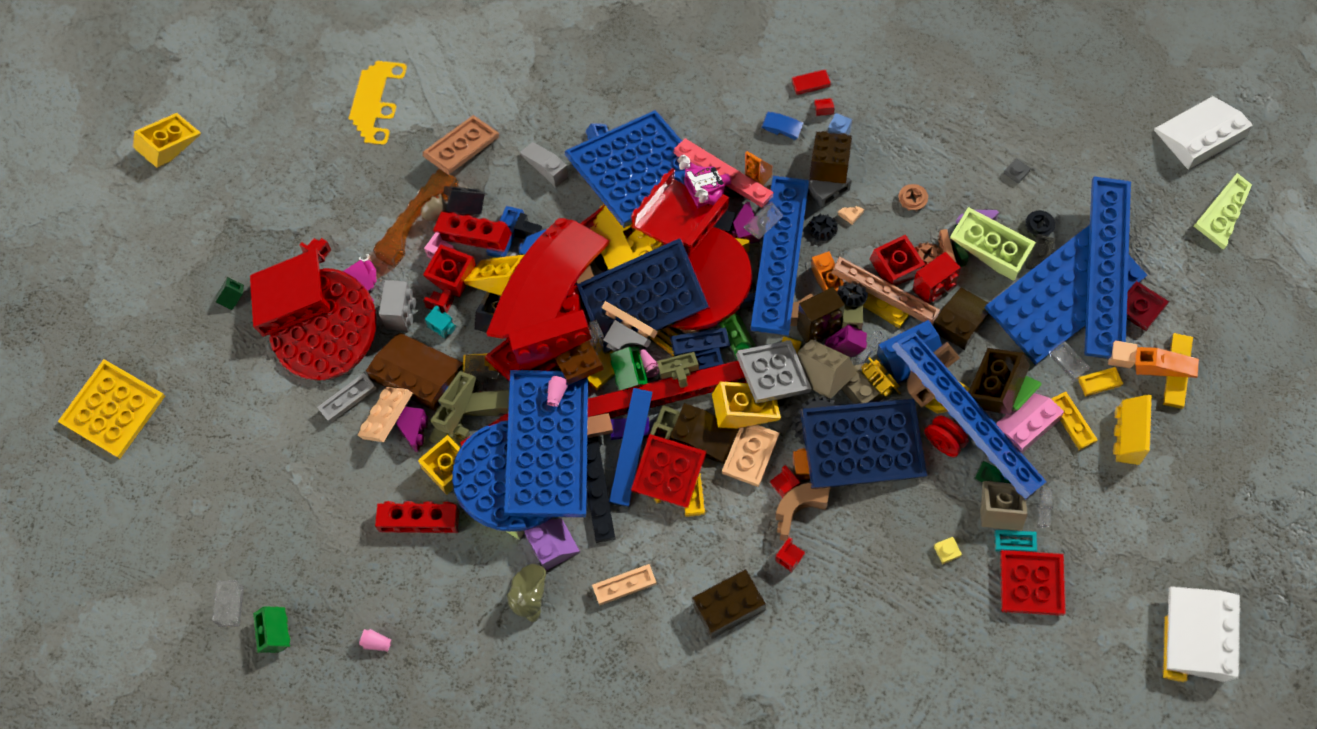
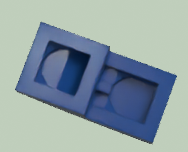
(782, 124)

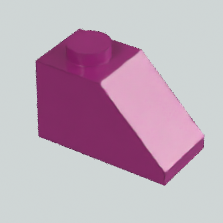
(742, 218)
(848, 341)

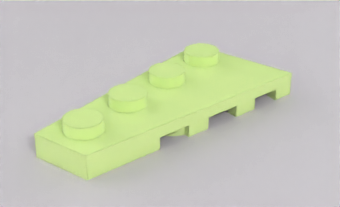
(1220, 217)

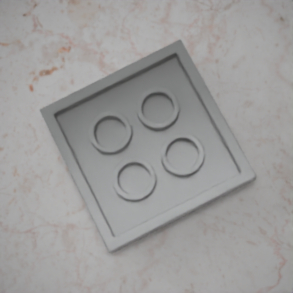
(773, 371)

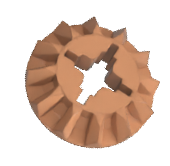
(918, 192)
(925, 248)

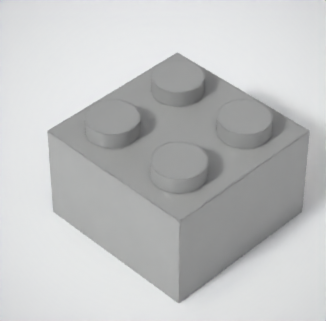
(397, 306)

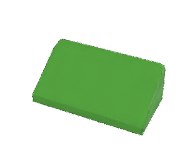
(736, 331)
(1027, 389)

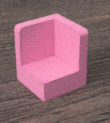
(434, 243)

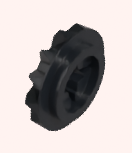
(1036, 217)
(828, 232)
(854, 300)

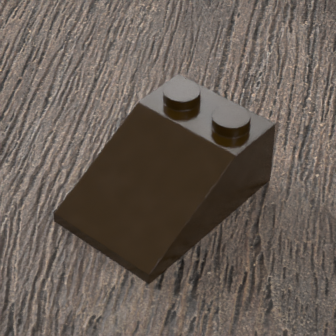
(961, 318)
(700, 430)

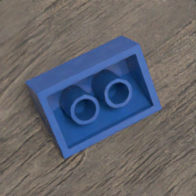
(893, 363)

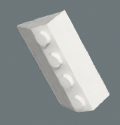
(1204, 131)
(1203, 633)

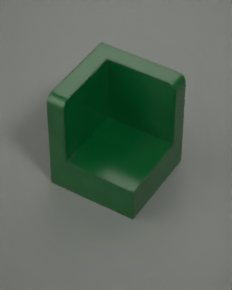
(229, 293)

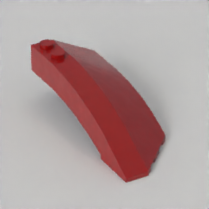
(545, 276)

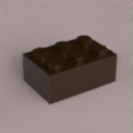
(830, 157)
(820, 316)
(999, 380)
(728, 603)

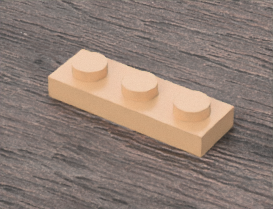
(628, 320)
(624, 584)

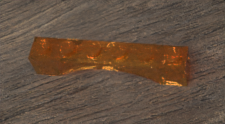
(392, 246)

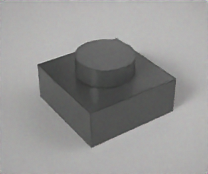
(1017, 170)

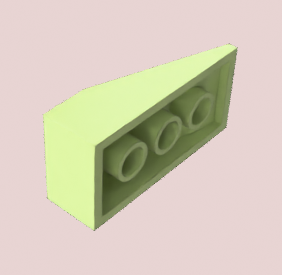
(993, 243)

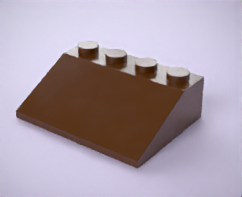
(414, 367)

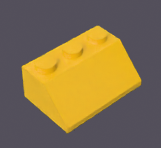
(1133, 430)

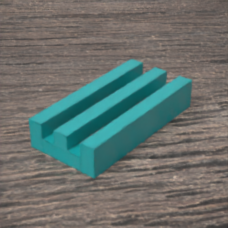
(1009, 533)

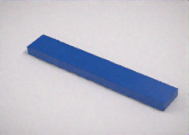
(630, 447)

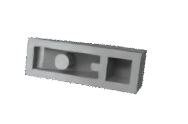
(545, 163)

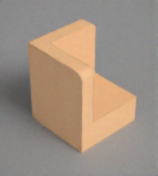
(1123, 354)

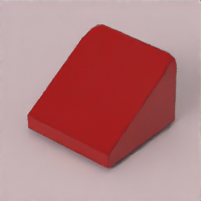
(824, 107)

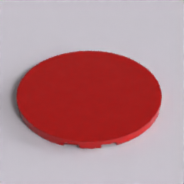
(723, 276)
(333, 340)

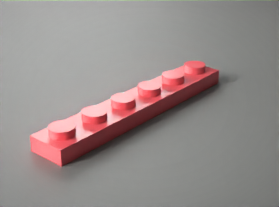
(739, 182)

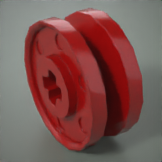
(946, 436)

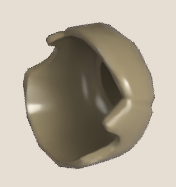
(433, 208)

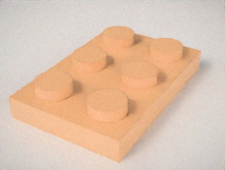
(384, 414)
(750, 454)

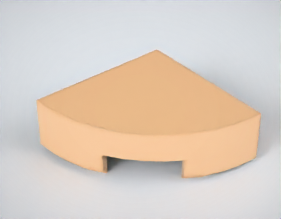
(851, 214)

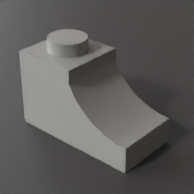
(623, 337)

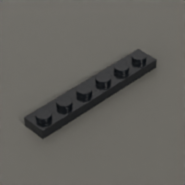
(598, 494)

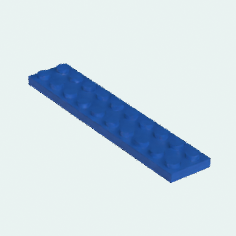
(780, 258)
(1107, 266)
(969, 415)

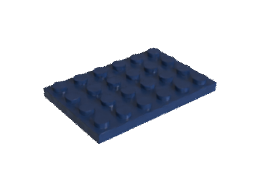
(652, 288)
(863, 443)

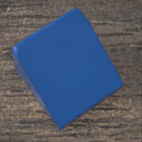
(595, 130)

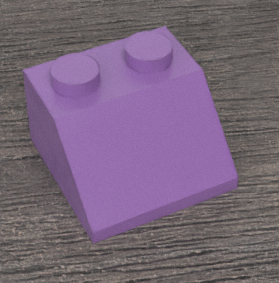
(552, 543)

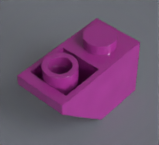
(412, 424)

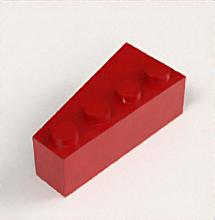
(548, 339)

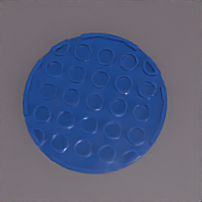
(481, 480)

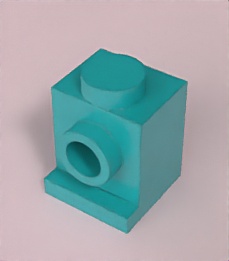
(439, 322)

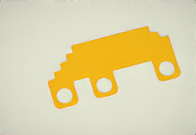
(368, 97)
(618, 250)

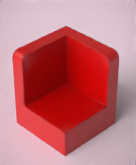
(321, 245)
(442, 300)
(784, 481)
(789, 555)

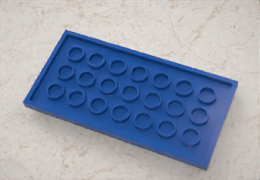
(1050, 299)
(546, 448)

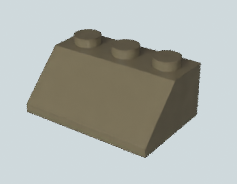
(825, 368)

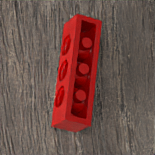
(473, 231)
(426, 524)

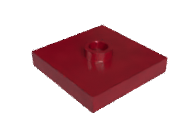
(1144, 305)

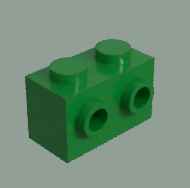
(628, 368)
(271, 629)

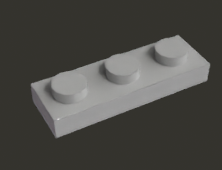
(346, 398)

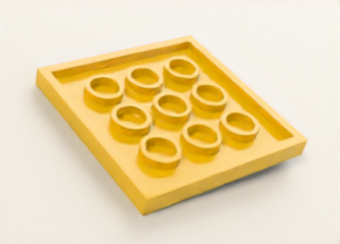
(111, 408)

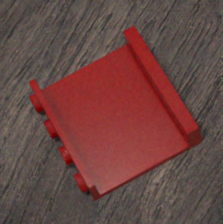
(672, 214)
(287, 293)

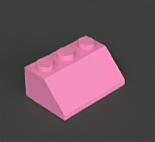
(1030, 421)

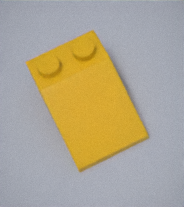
(164, 139)
(493, 273)
(737, 407)

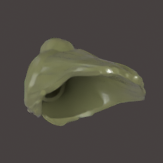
(527, 592)

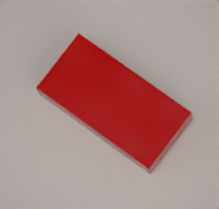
(811, 82)

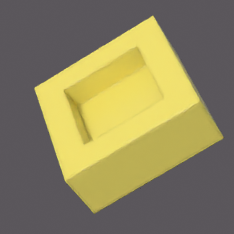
(947, 550)

